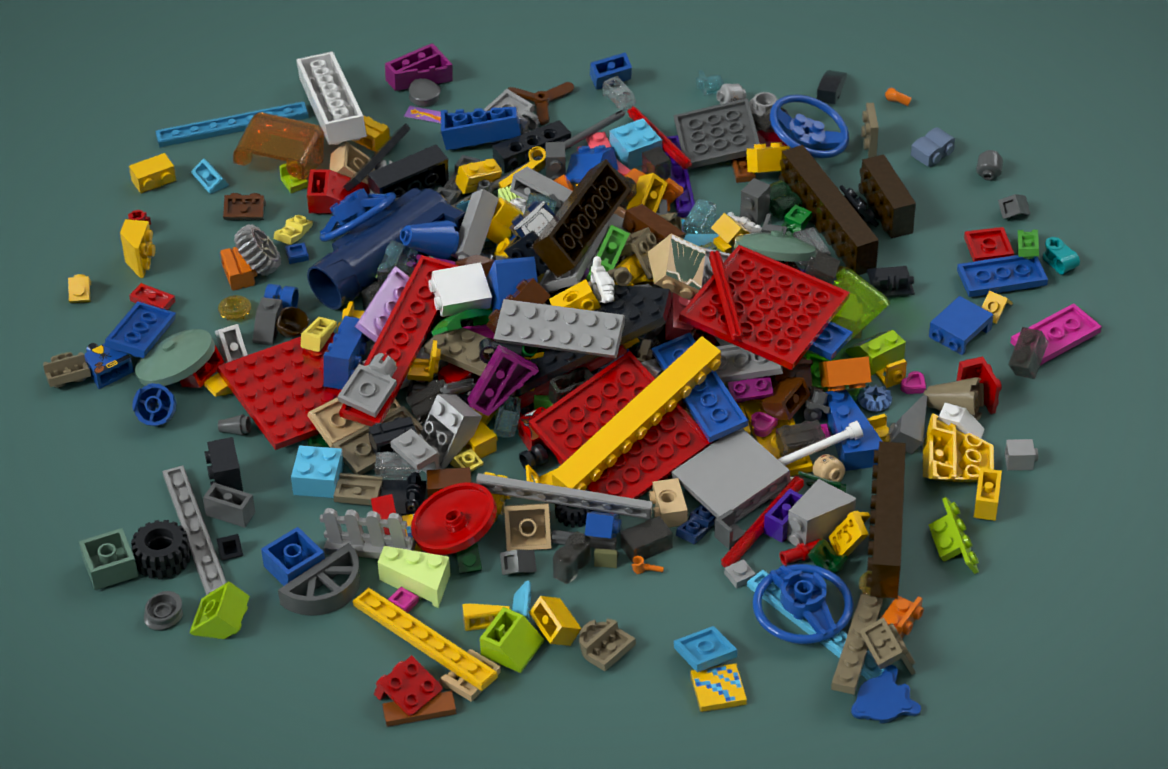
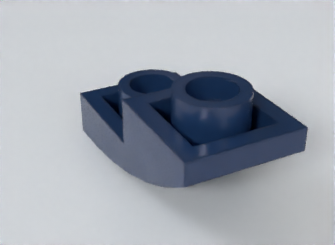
(697, 526)

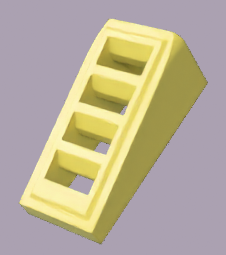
(317, 333)

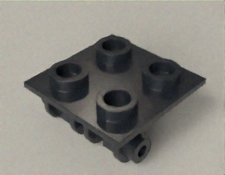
(892, 280)
(406, 494)

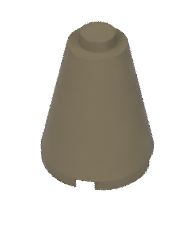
(962, 393)

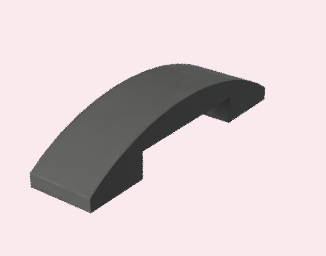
(451, 191)

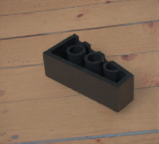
(419, 171)

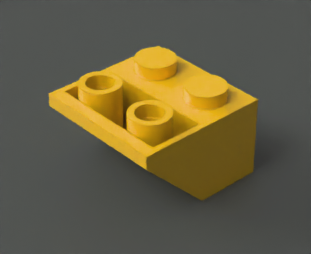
(137, 245)

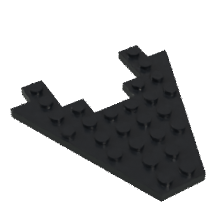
(644, 311)

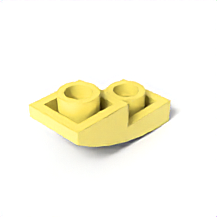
(294, 229)
(466, 458)

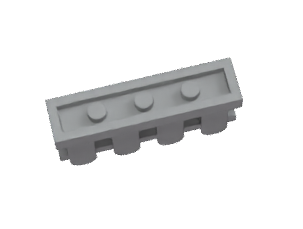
(365, 544)

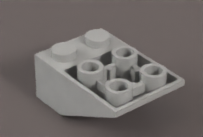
(449, 426)

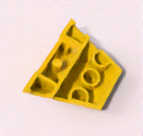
(954, 455)

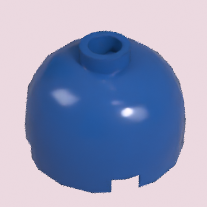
(146, 401)

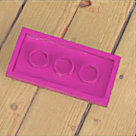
(1064, 330)

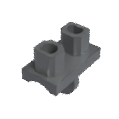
(815, 403)

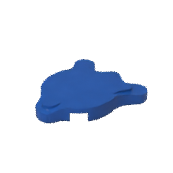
(884, 699)

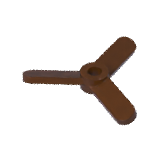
(542, 98)

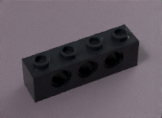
(515, 151)

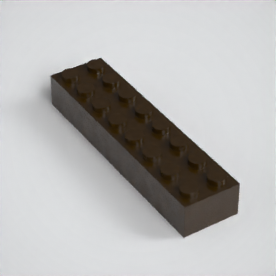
(830, 210)
(581, 218)
(887, 520)

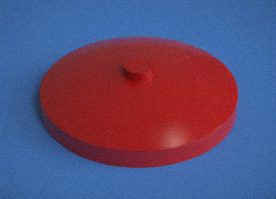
(453, 518)

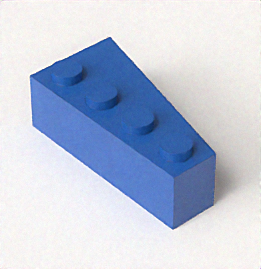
(344, 353)

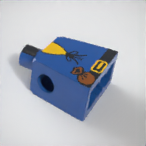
(107, 364)

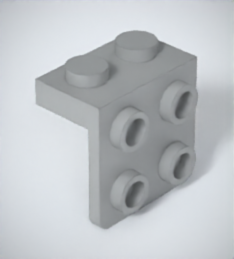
(416, 451)

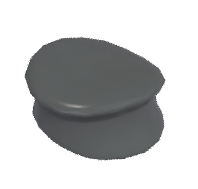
(424, 92)
(163, 610)

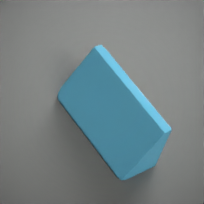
(209, 177)
(522, 600)

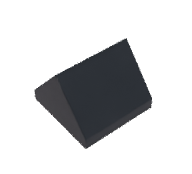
(229, 547)

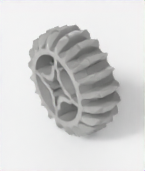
(257, 249)

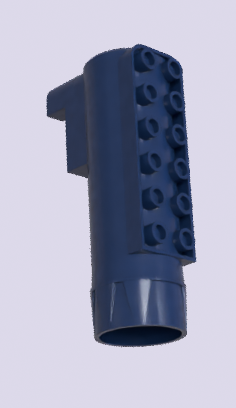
(357, 255)

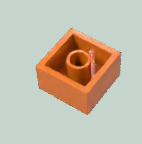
(843, 372)

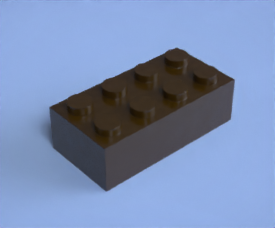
(887, 196)

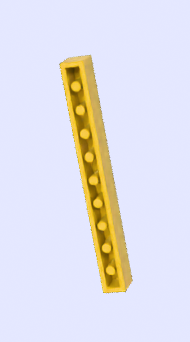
(638, 416)

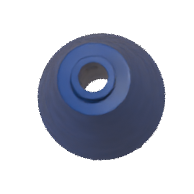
(432, 238)

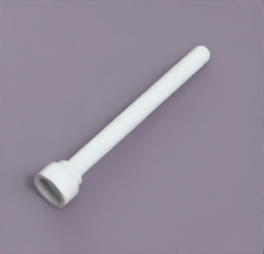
(853, 431)

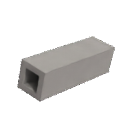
(476, 224)

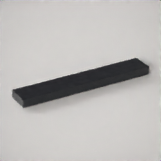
(377, 157)

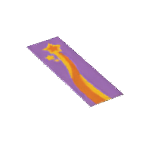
(423, 114)

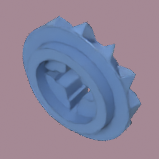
(882, 401)

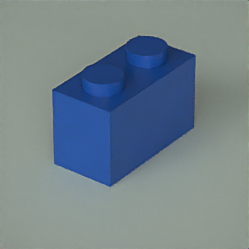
(610, 67)
(602, 524)

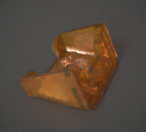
(282, 139)

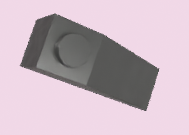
(910, 426)

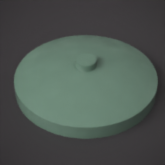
(777, 246)
(175, 357)

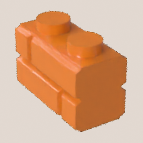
(236, 269)

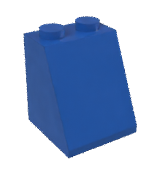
(506, 275)

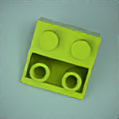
(510, 640)

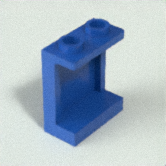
(960, 324)

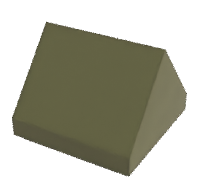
(605, 558)

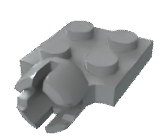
(524, 109)
(370, 385)

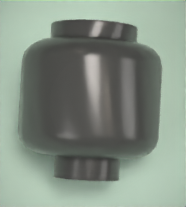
(989, 165)

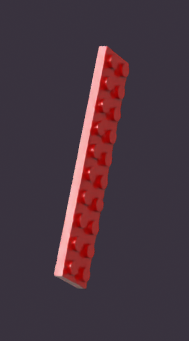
(403, 332)

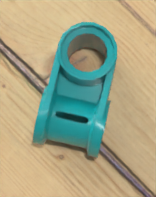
(1060, 255)

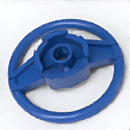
(806, 131)
(354, 211)
(804, 598)

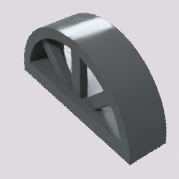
(299, 593)

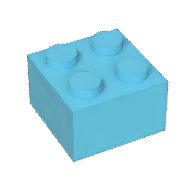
(632, 140)
(316, 471)

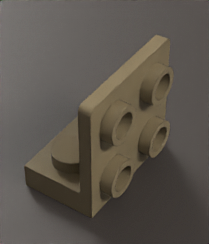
(640, 243)
(886, 644)

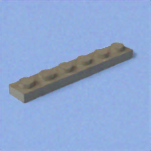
(855, 648)

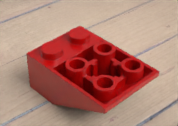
(327, 188)

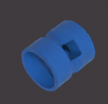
(288, 294)

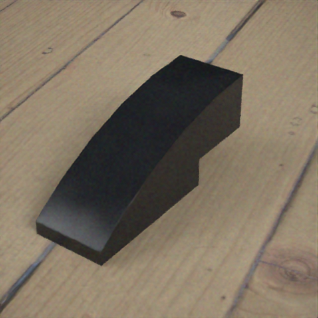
(831, 86)

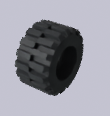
(164, 536)

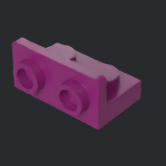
(751, 389)

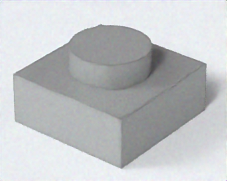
(739, 573)

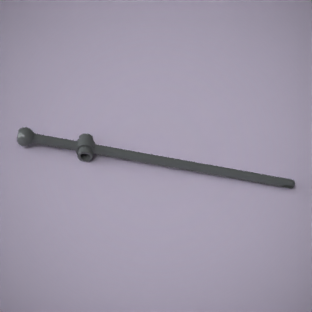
(490, 187)

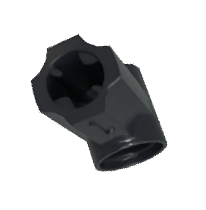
(492, 344)

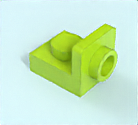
(292, 184)

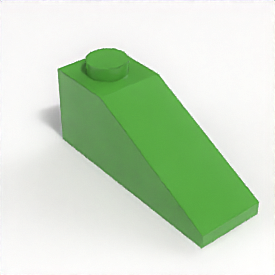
(611, 248)

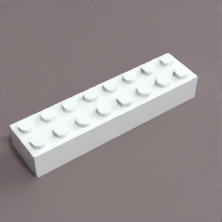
(331, 98)

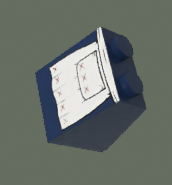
(534, 219)

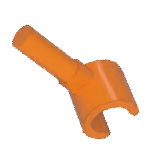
(639, 566)

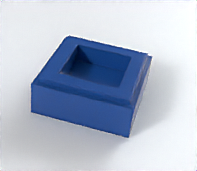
(297, 253)

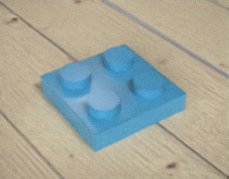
(705, 649)

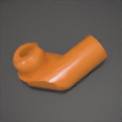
(896, 96)

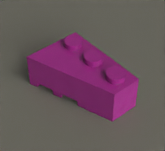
(422, 63)
(500, 379)

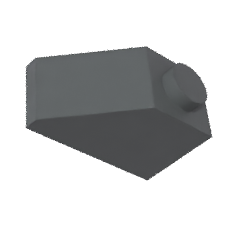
(265, 321)

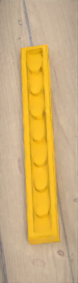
(425, 639)

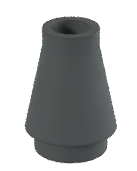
(235, 425)

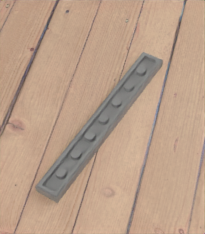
(566, 496)
(193, 523)

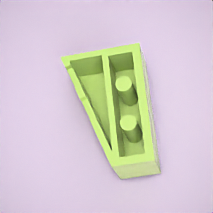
(415, 571)

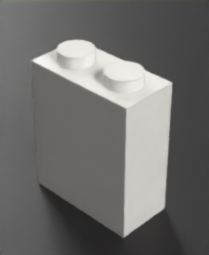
(460, 289)

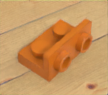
(903, 614)

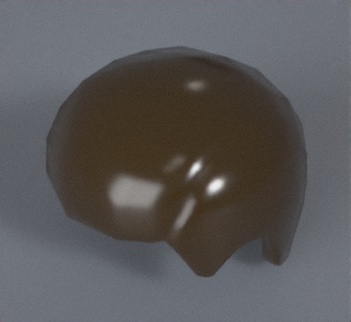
(292, 322)

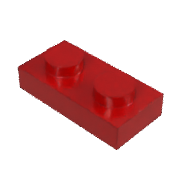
(152, 296)

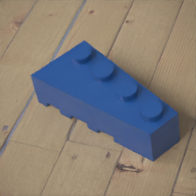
(479, 126)
(843, 411)

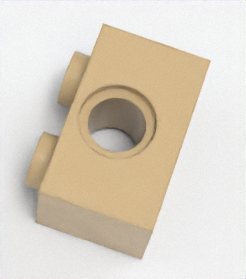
(669, 502)

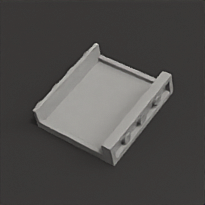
(733, 475)

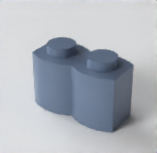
(933, 147)

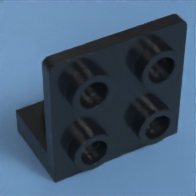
(522, 248)

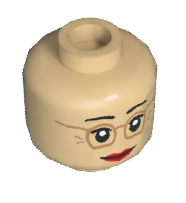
(829, 468)

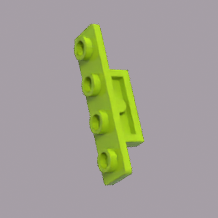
(950, 536)

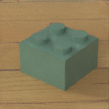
(108, 559)

